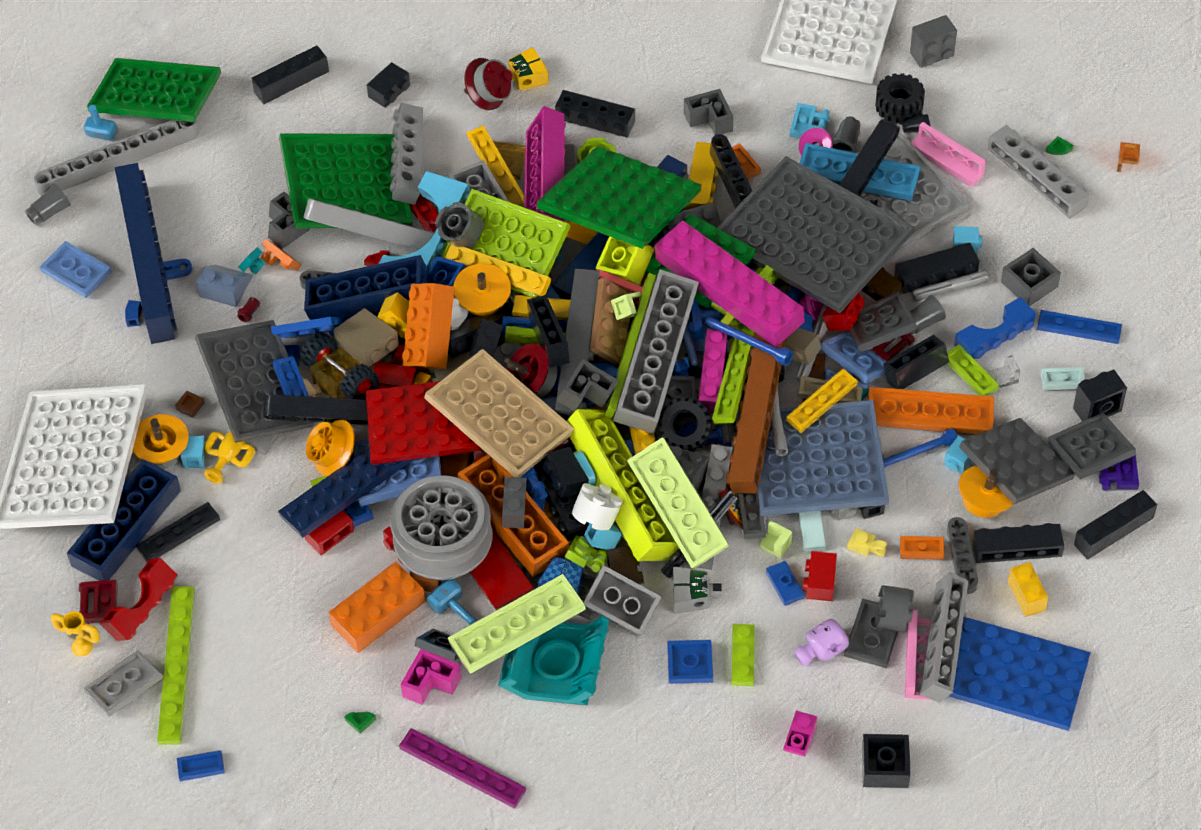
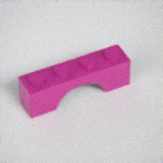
(712, 368)

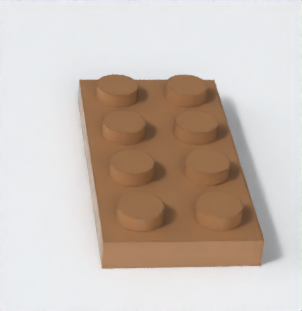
(608, 333)

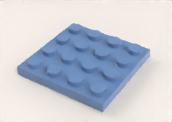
(401, 480)

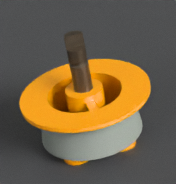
(161, 440)

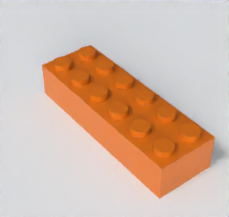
(539, 539)

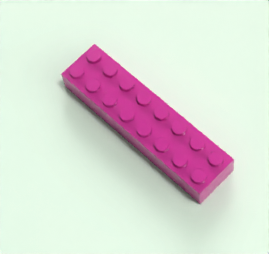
(544, 157)
(730, 283)

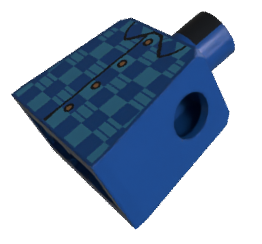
(571, 571)

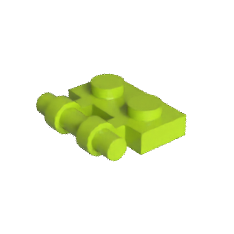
(584, 554)

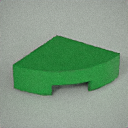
(1059, 147)
(360, 720)

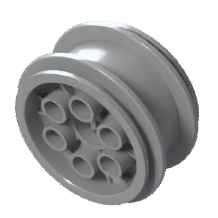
(416, 511)

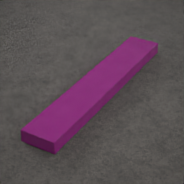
(462, 768)

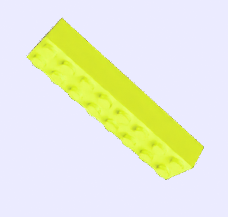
(608, 457)

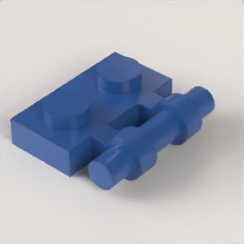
(535, 488)

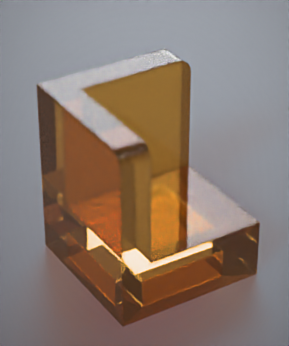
(1128, 153)

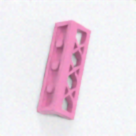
(947, 157)
(912, 653)

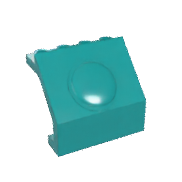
(557, 664)

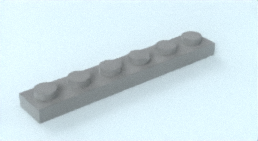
(716, 480)

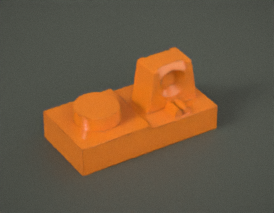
(273, 252)

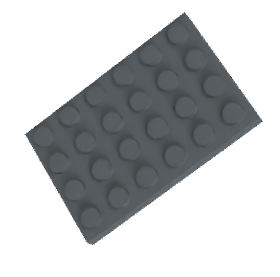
(243, 374)

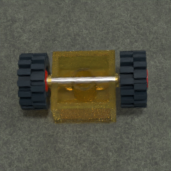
(336, 370)

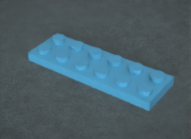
(890, 178)

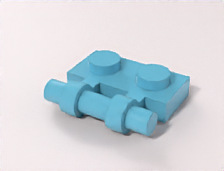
(804, 119)

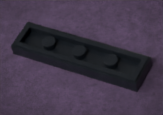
(178, 532)

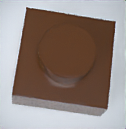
(189, 404)

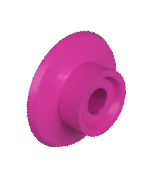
(814, 136)
(811, 306)

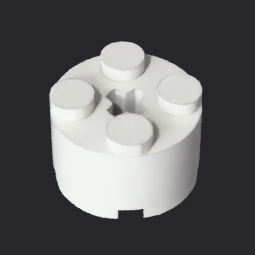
(597, 506)

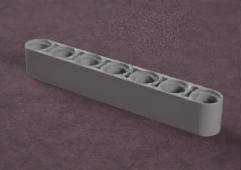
(367, 224)

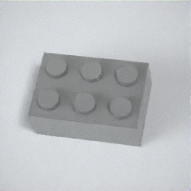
(621, 600)

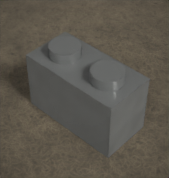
(514, 502)

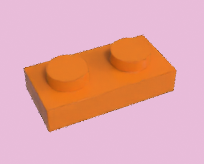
(747, 163)
(921, 547)

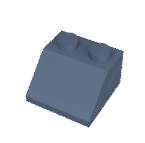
(222, 284)

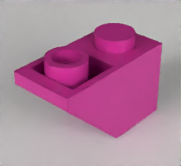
(801, 733)

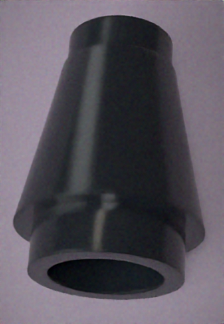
(912, 124)

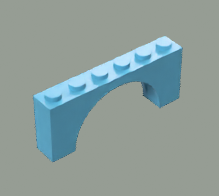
(442, 193)

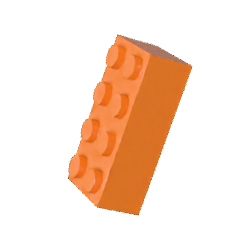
(428, 326)
(376, 607)

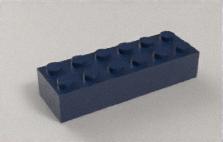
(361, 288)
(142, 501)

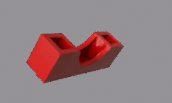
(155, 580)

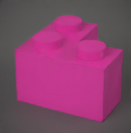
(428, 672)

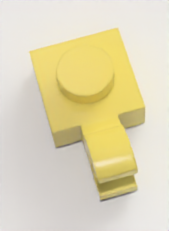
(865, 542)

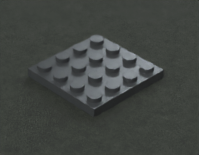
(1021, 459)

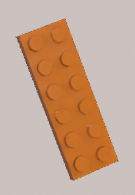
(932, 410)

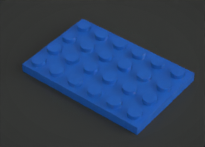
(1019, 673)

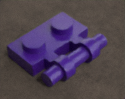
(1125, 475)

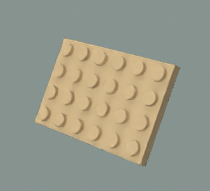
(499, 413)

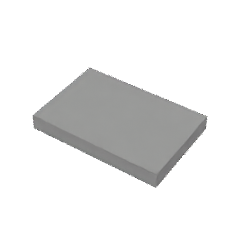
(123, 683)

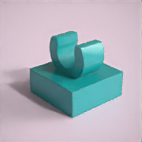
(252, 261)

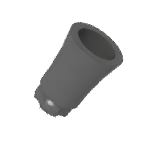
(847, 135)
(47, 205)
(927, 313)

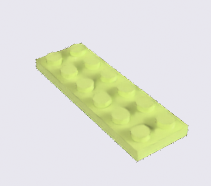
(678, 503)
(516, 623)

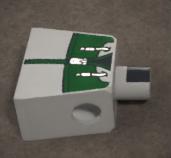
(692, 590)

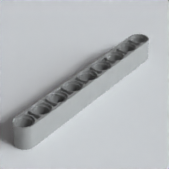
(116, 154)

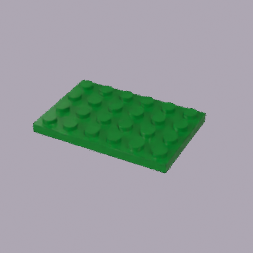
(155, 89)

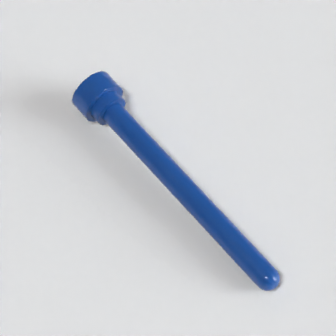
(782, 355)
(946, 439)

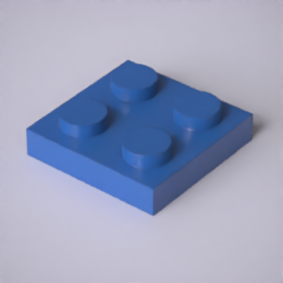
(690, 661)

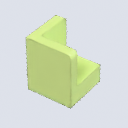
(624, 306)
(777, 539)

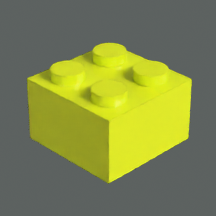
(625, 260)

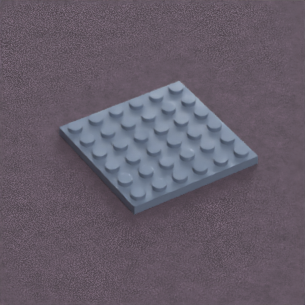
(827, 465)

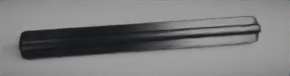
(717, 513)

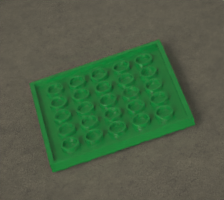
(343, 172)
(619, 197)

